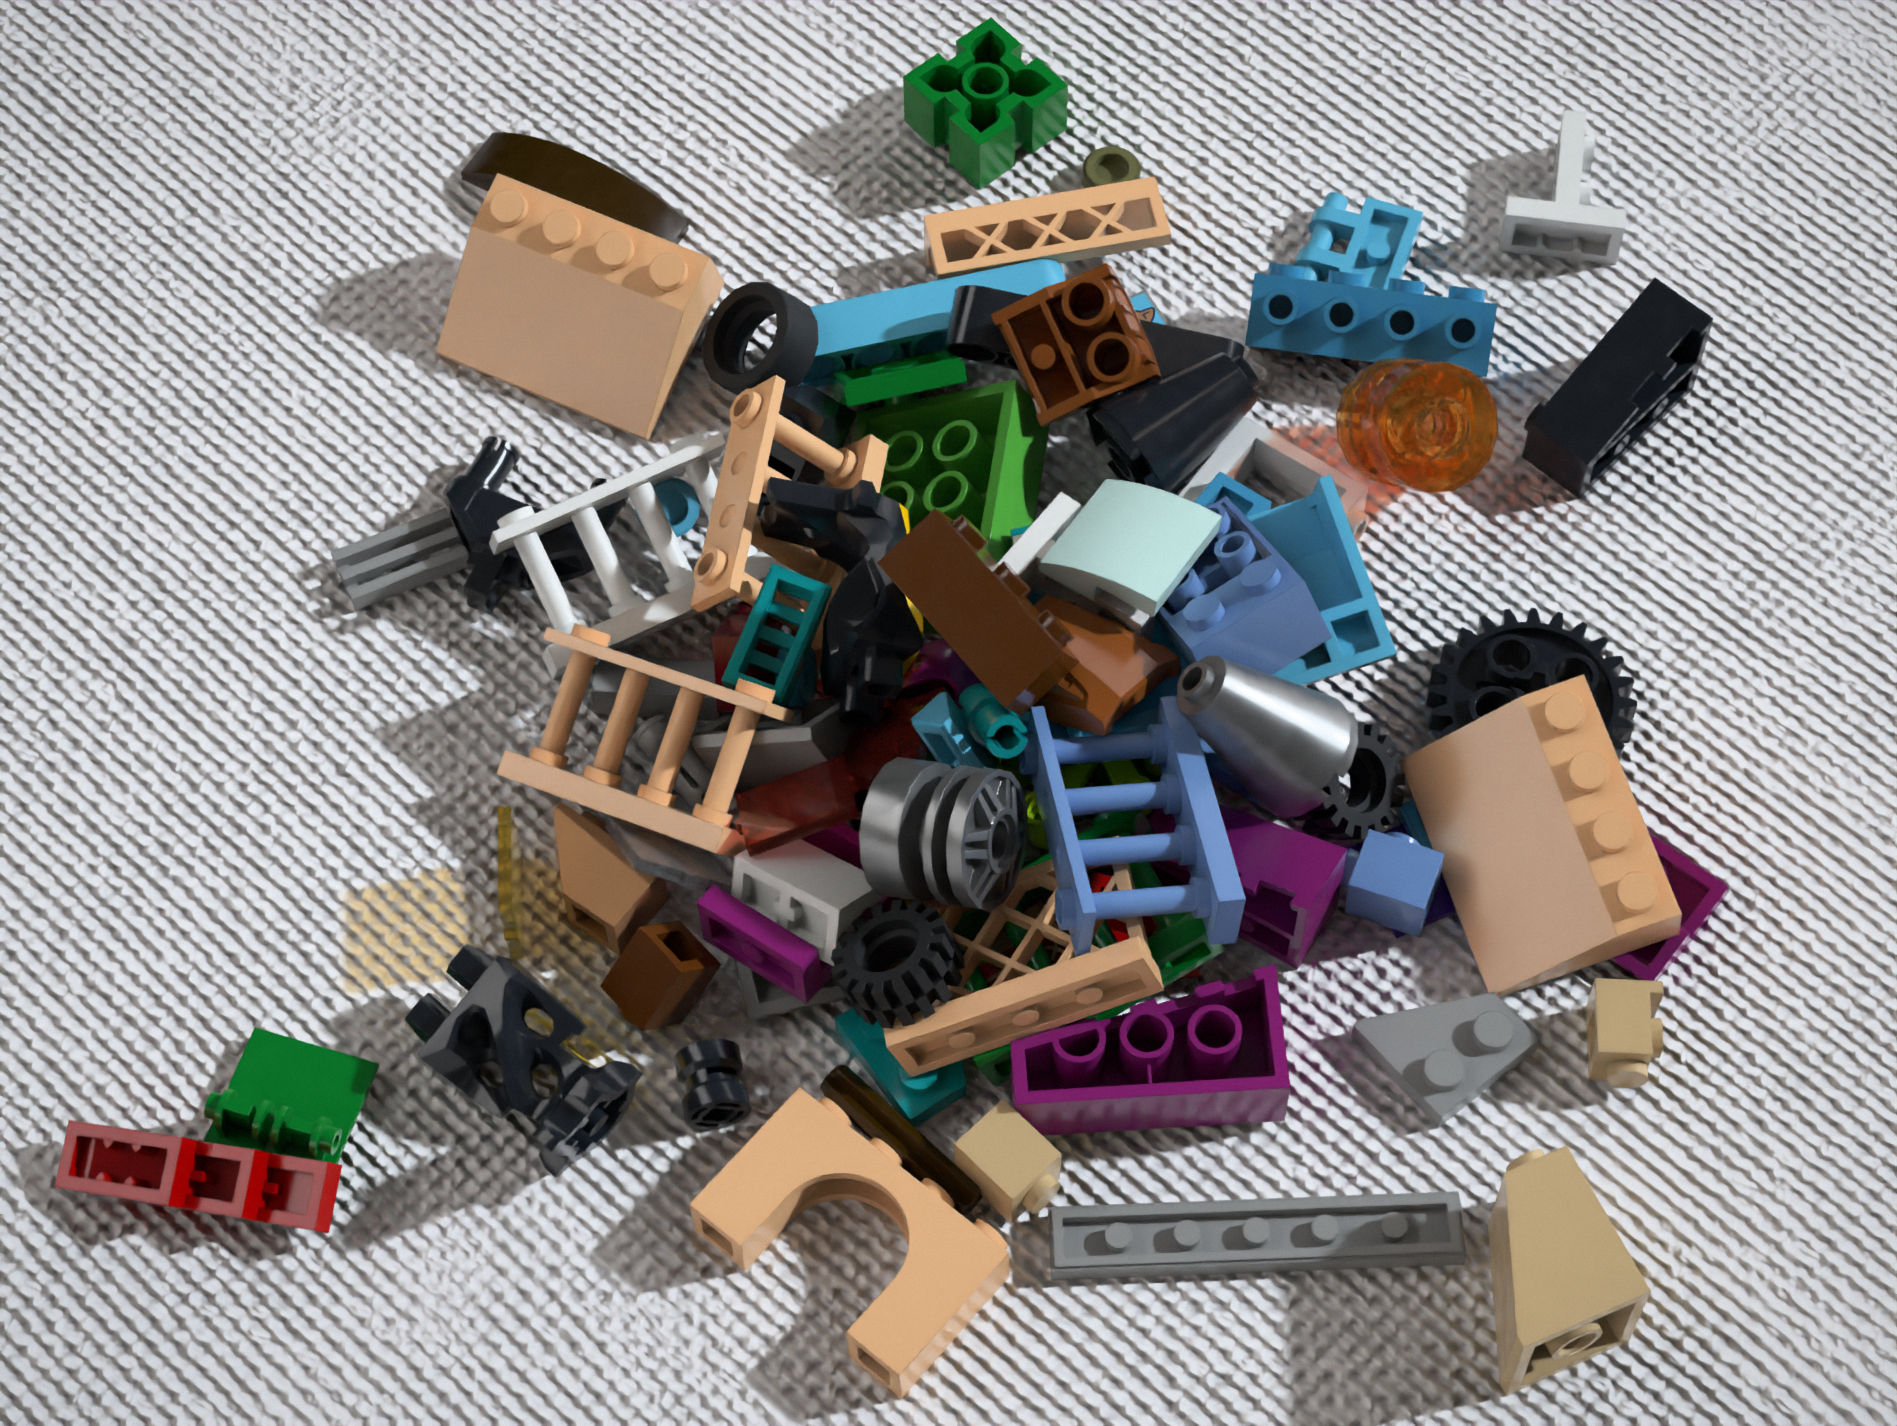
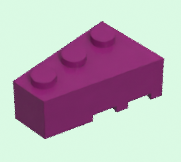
(1285, 877)

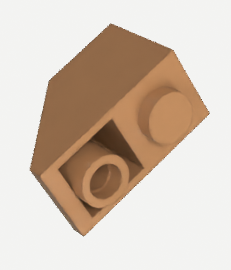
(599, 883)

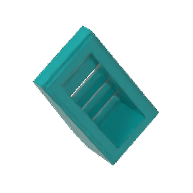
(755, 630)

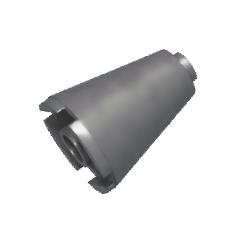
(1269, 732)

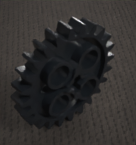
(1542, 655)

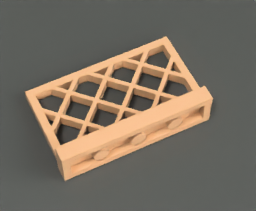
(1021, 998)

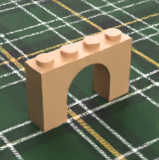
(815, 1157)

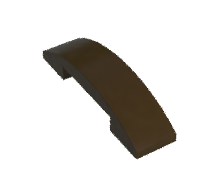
(575, 179)

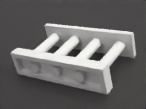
(630, 614)

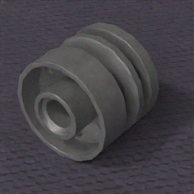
(943, 833)

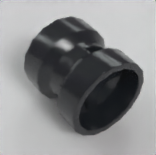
(712, 1084)

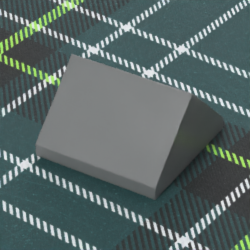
(781, 746)

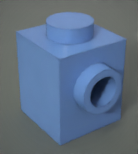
(1392, 881)

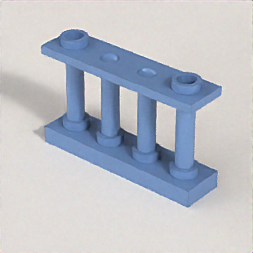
(1183, 791)

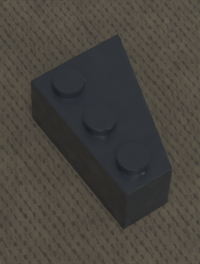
(1619, 389)

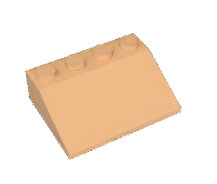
(576, 306)
(1541, 839)

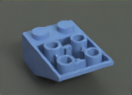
(1242, 601)

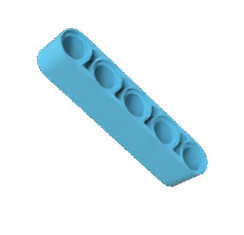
(907, 318)

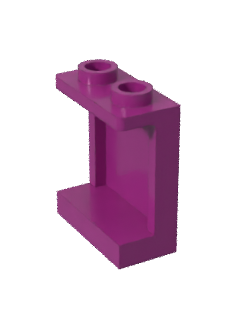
(767, 945)

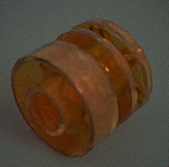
(1417, 424)

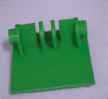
(290, 1098)

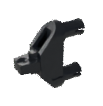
(475, 512)

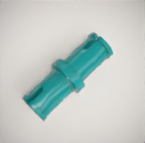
(992, 723)

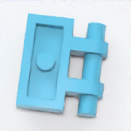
(1378, 239)

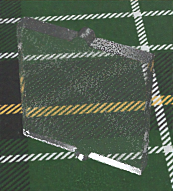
(667, 857)

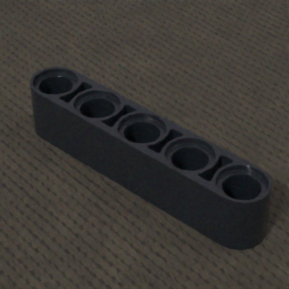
(978, 339)

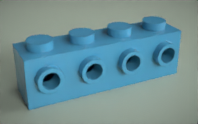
(1369, 323)

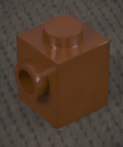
(660, 975)

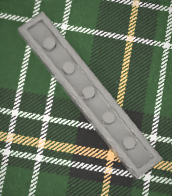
(1256, 1235)

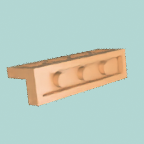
(1048, 226)

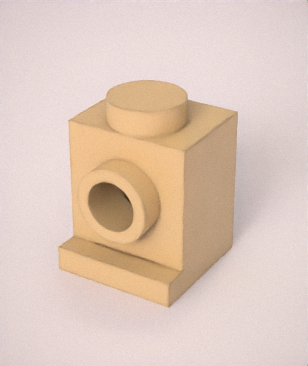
(1623, 1030)

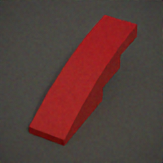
(198, 1176)

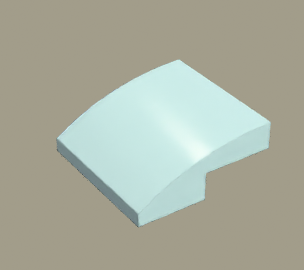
(1131, 544)

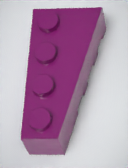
(1161, 1064)

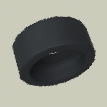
(734, 325)

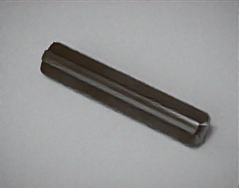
(882, 1121)

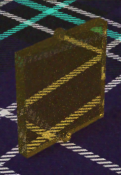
(510, 882)

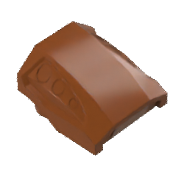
(1077, 343)
(1112, 673)

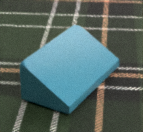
(947, 736)

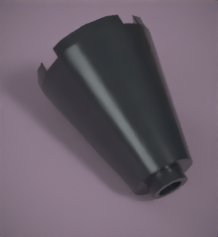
(1174, 422)

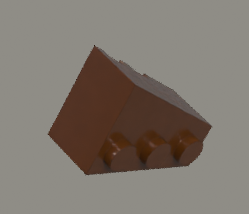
(981, 609)

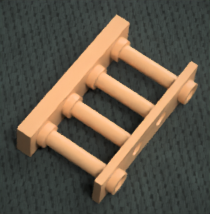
(745, 475)
(654, 802)

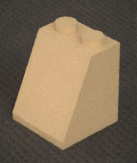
(1556, 1271)

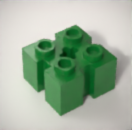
(985, 103)

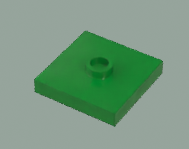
(897, 379)

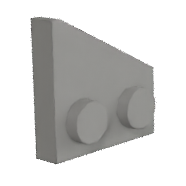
(1447, 1050)

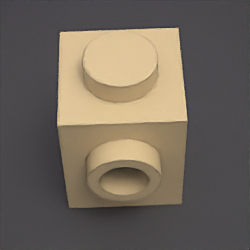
(1009, 1162)

